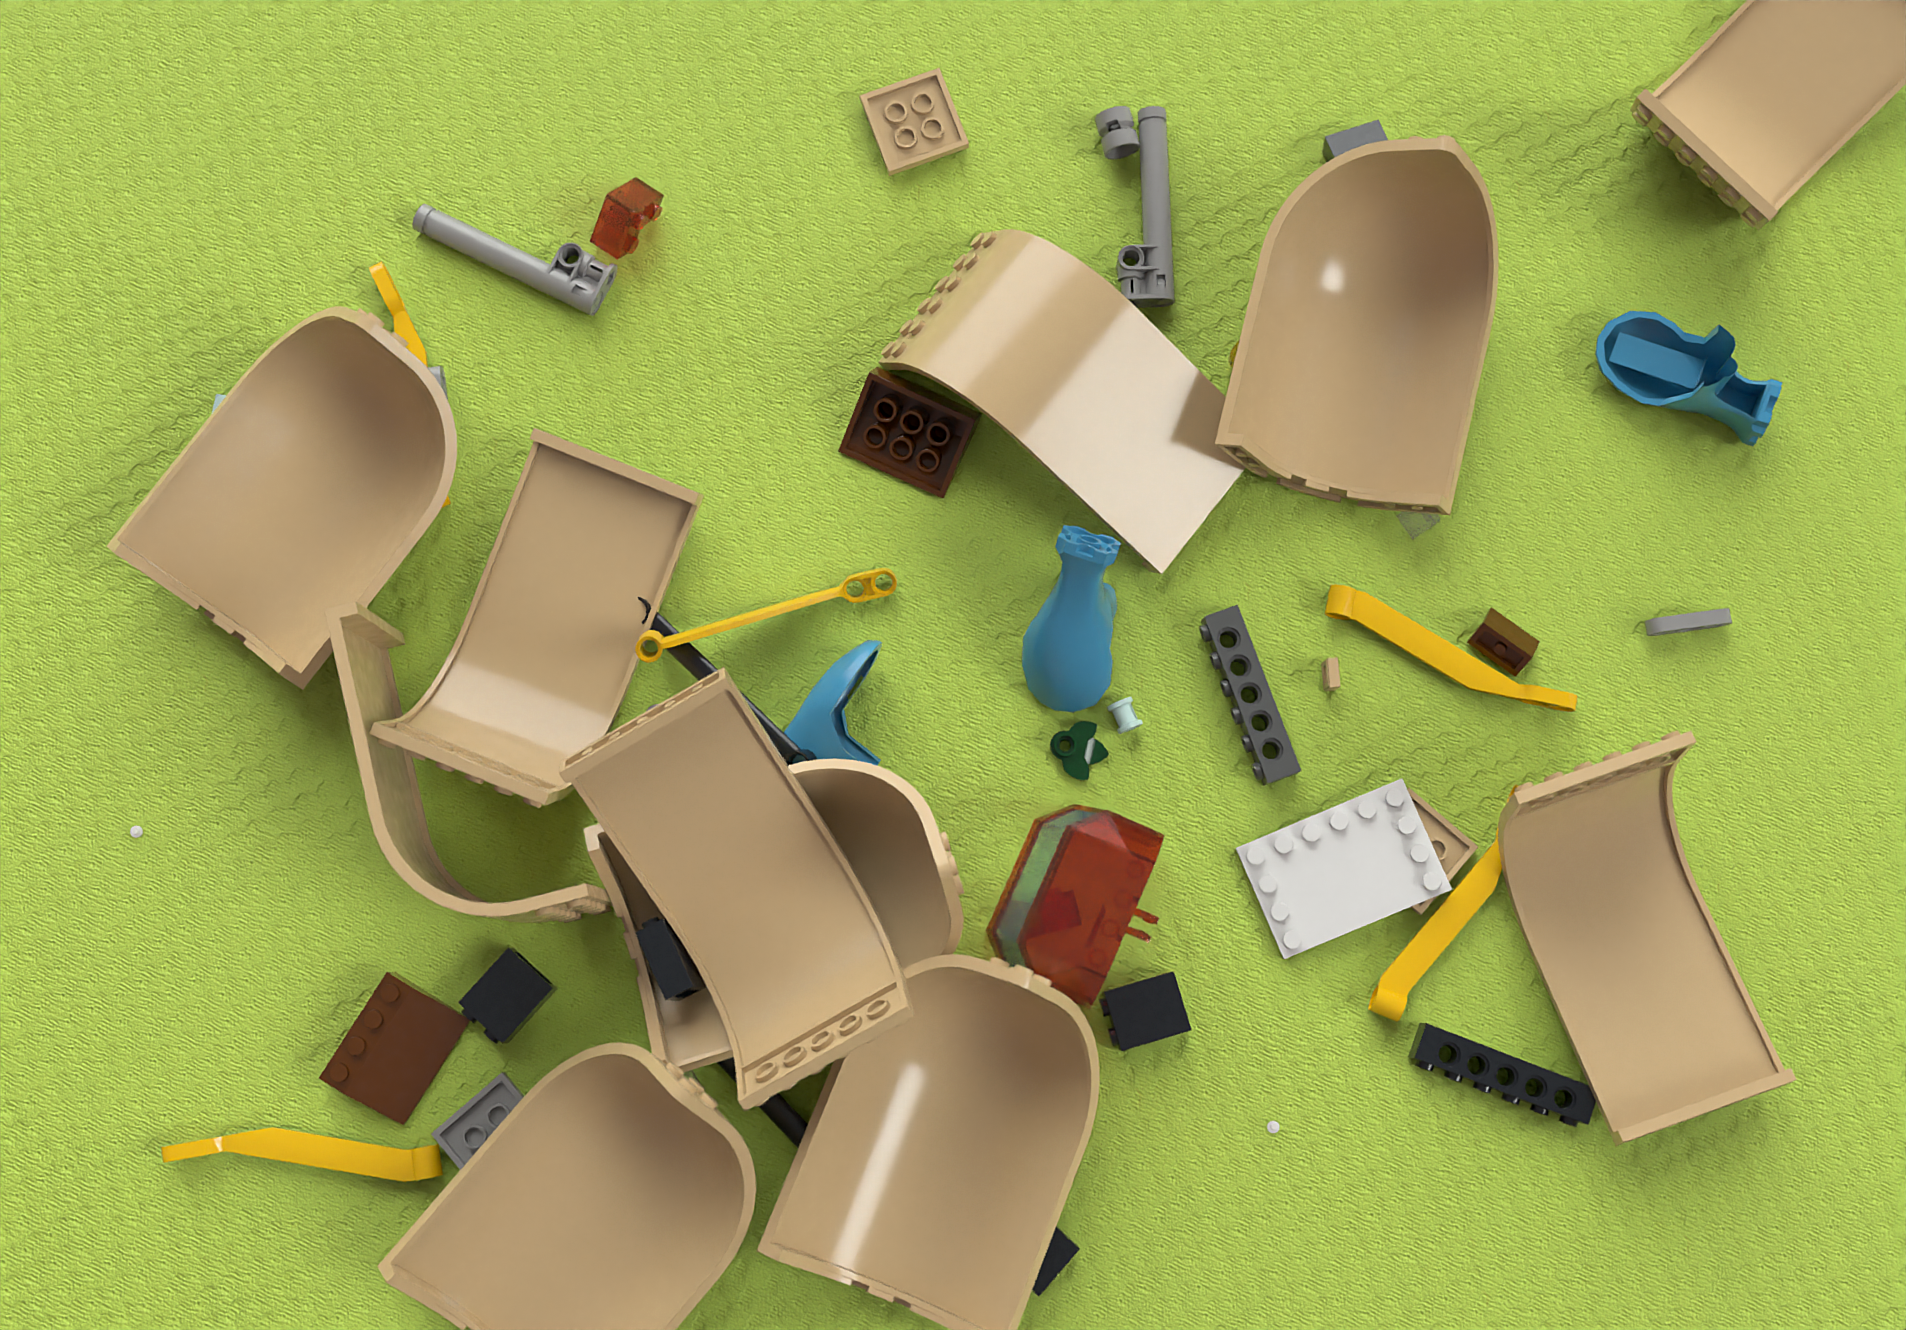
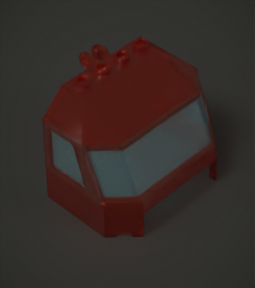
(1074, 897)

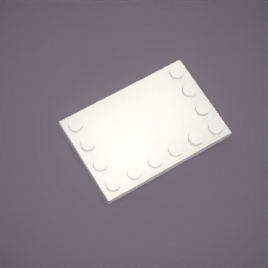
(1343, 868)

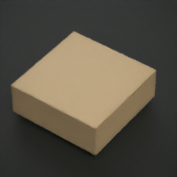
(1330, 674)

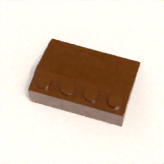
(909, 431)
(395, 1048)

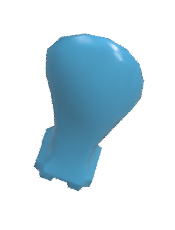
(1684, 372)
(1070, 638)
(822, 719)

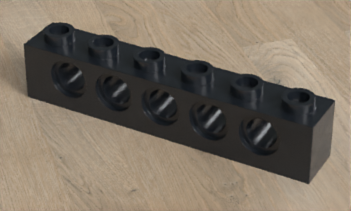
(1578, 1096)

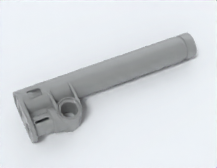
(1153, 274)
(576, 284)

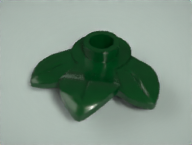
(1083, 749)

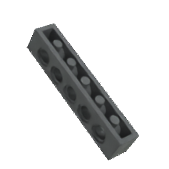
(1231, 623)

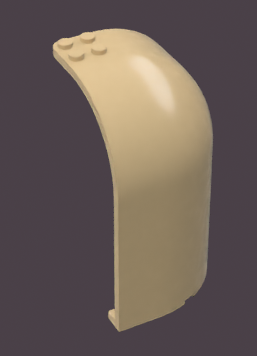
(1368, 329)
(301, 488)
(893, 850)
(946, 1147)
(587, 1206)

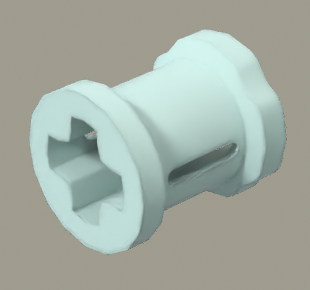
(1125, 715)

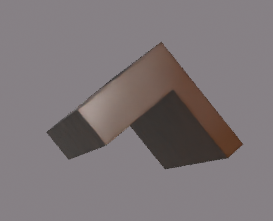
(1503, 642)

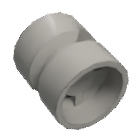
(1116, 129)

